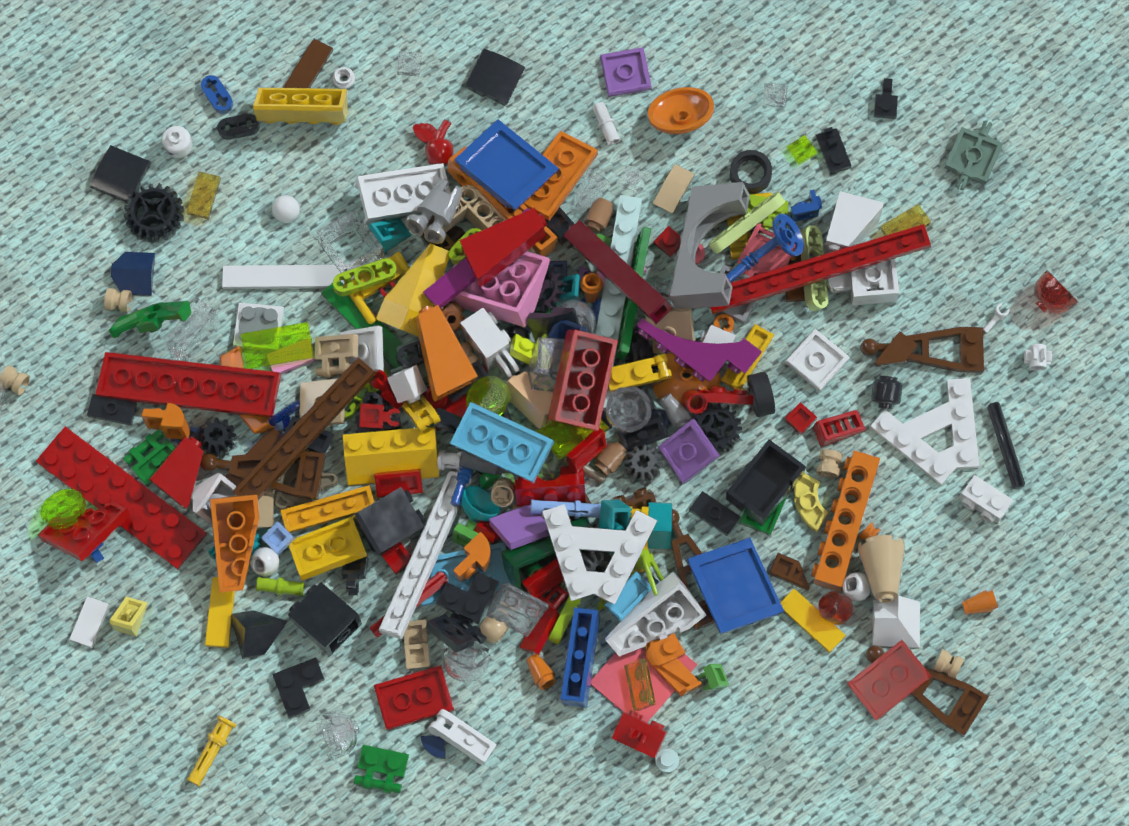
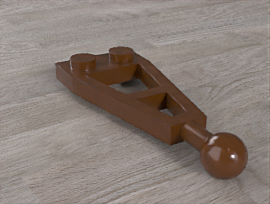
(970, 349)
(307, 480)
(681, 540)
(965, 709)

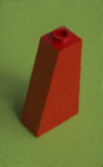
(502, 244)

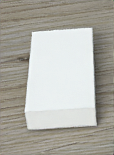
(89, 622)

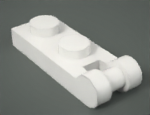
(462, 736)

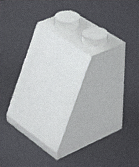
(852, 221)

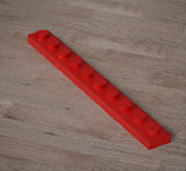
(827, 266)

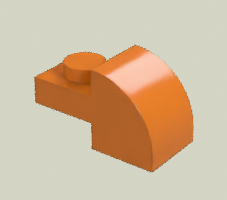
(170, 421)
(477, 554)

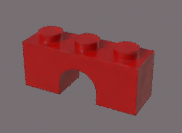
(565, 488)

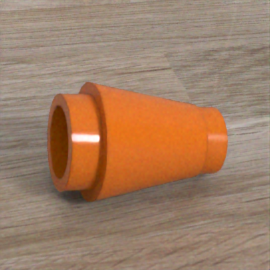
(591, 286)
(980, 603)
(541, 673)

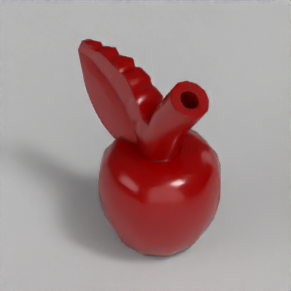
(437, 148)

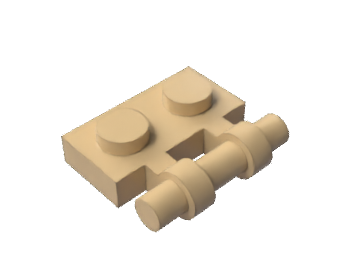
(332, 348)

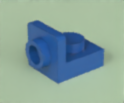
(805, 210)

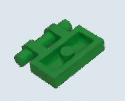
(148, 465)
(383, 762)

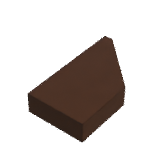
(789, 571)

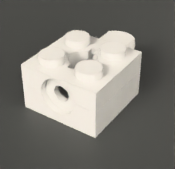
(883, 283)
(488, 341)

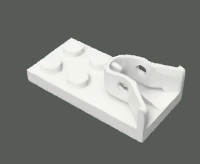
(397, 191)

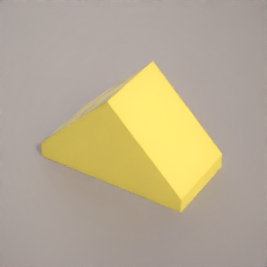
(129, 616)

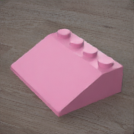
(511, 292)

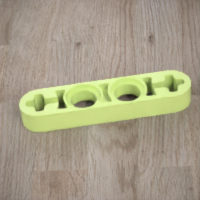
(746, 222)
(815, 294)

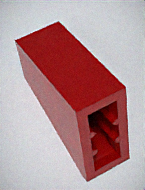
(179, 471)

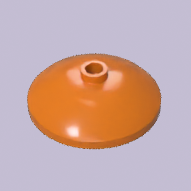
(681, 110)
(678, 384)

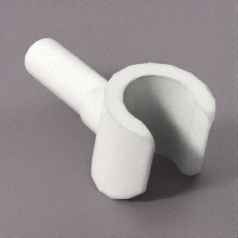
(997, 316)

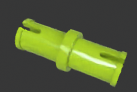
(280, 586)

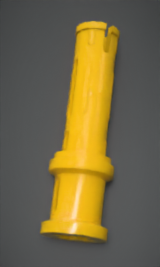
(216, 740)

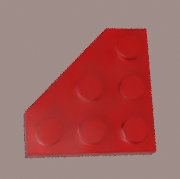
(86, 533)

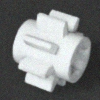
(1037, 357)

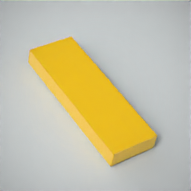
(759, 338)
(219, 617)
(809, 619)

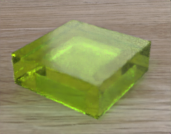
(801, 150)

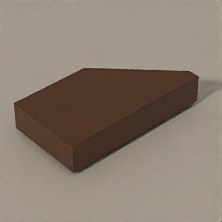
(897, 351)

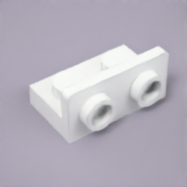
(985, 499)

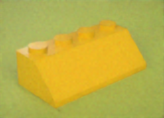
(301, 105)
(389, 452)

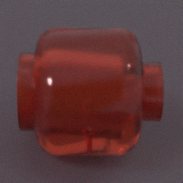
(835, 608)

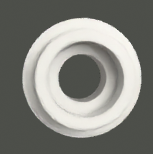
(343, 71)

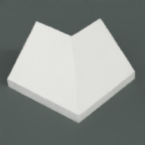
(213, 487)
(896, 622)

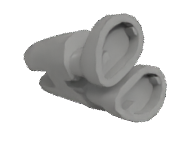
(436, 204)

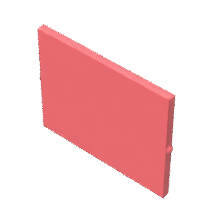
(613, 684)

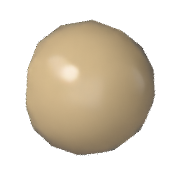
(493, 629)

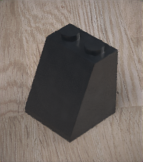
(389, 520)
(324, 618)

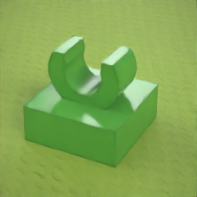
(464, 534)
(715, 677)

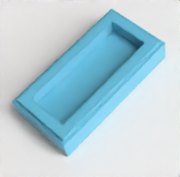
(632, 593)

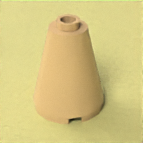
(883, 565)

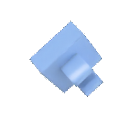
(278, 538)

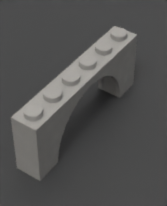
(706, 209)

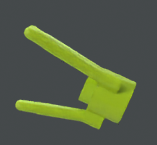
(644, 562)

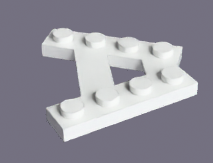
(955, 413)
(570, 540)

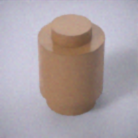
(599, 215)
(610, 458)

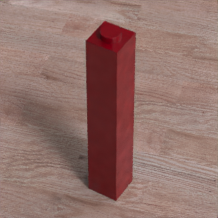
(617, 272)

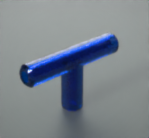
(284, 415)

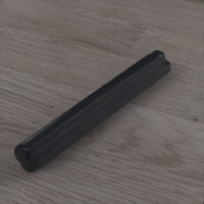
(1006, 445)

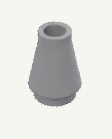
(675, 411)

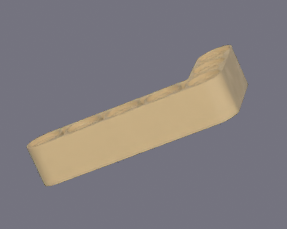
(471, 209)

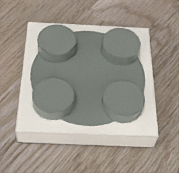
(256, 317)

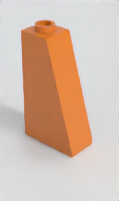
(443, 356)

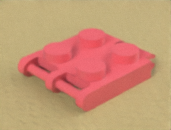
(772, 260)

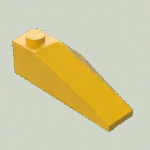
(407, 298)

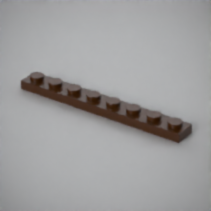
(306, 430)

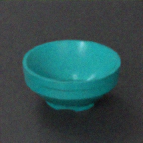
(478, 504)

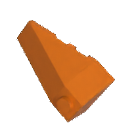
(234, 533)

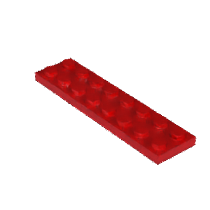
(189, 384)
(103, 481)

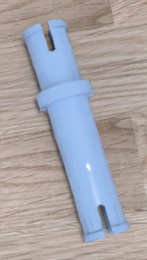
(573, 509)

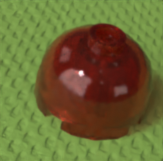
(1053, 295)

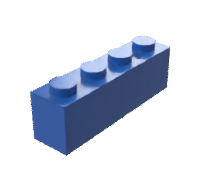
(580, 657)

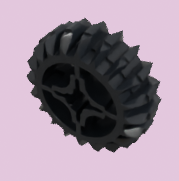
(165, 198)

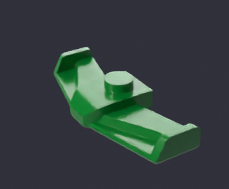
(151, 317)

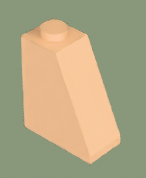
(531, 403)

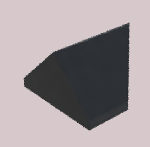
(256, 632)

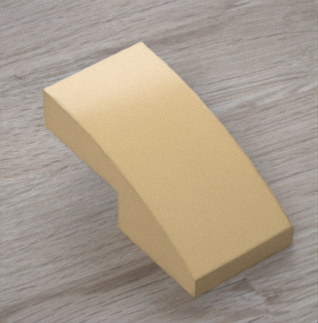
(674, 188)
(266, 510)
(416, 645)

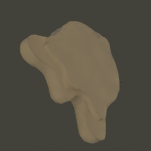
(289, 478)

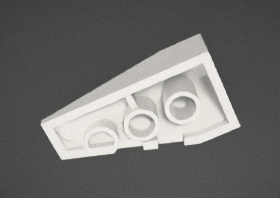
(656, 616)

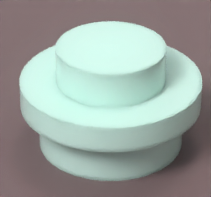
(667, 760)

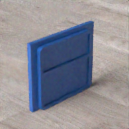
(505, 165)
(735, 586)

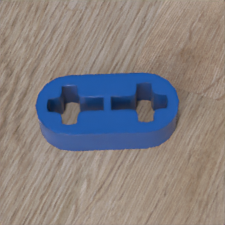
(213, 97)

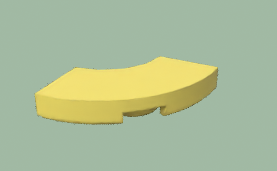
(808, 503)

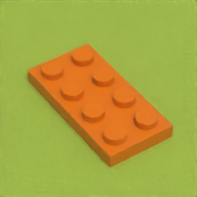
(573, 160)

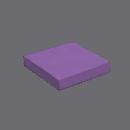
(625, 72)
(688, 451)
(519, 527)

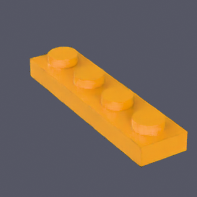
(326, 509)

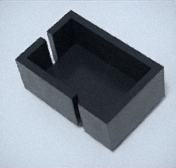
(765, 482)

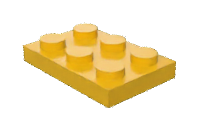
(327, 548)

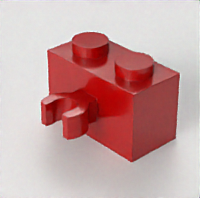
(640, 734)

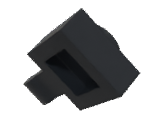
(886, 103)
(639, 348)
(353, 572)

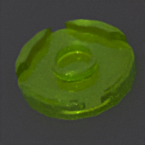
(490, 394)
(62, 508)

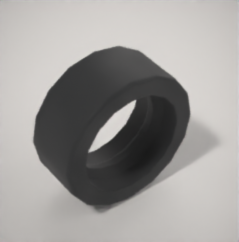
(752, 155)
(762, 391)

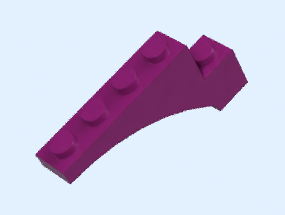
(702, 357)

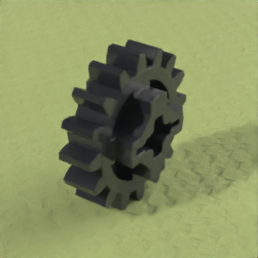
(551, 290)
(725, 423)

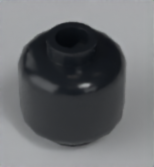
(887, 391)

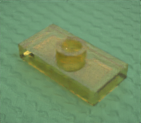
(203, 195)

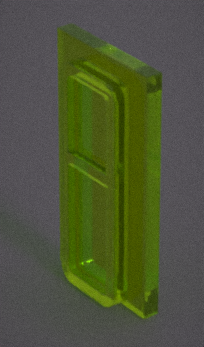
(277, 345)
(566, 437)

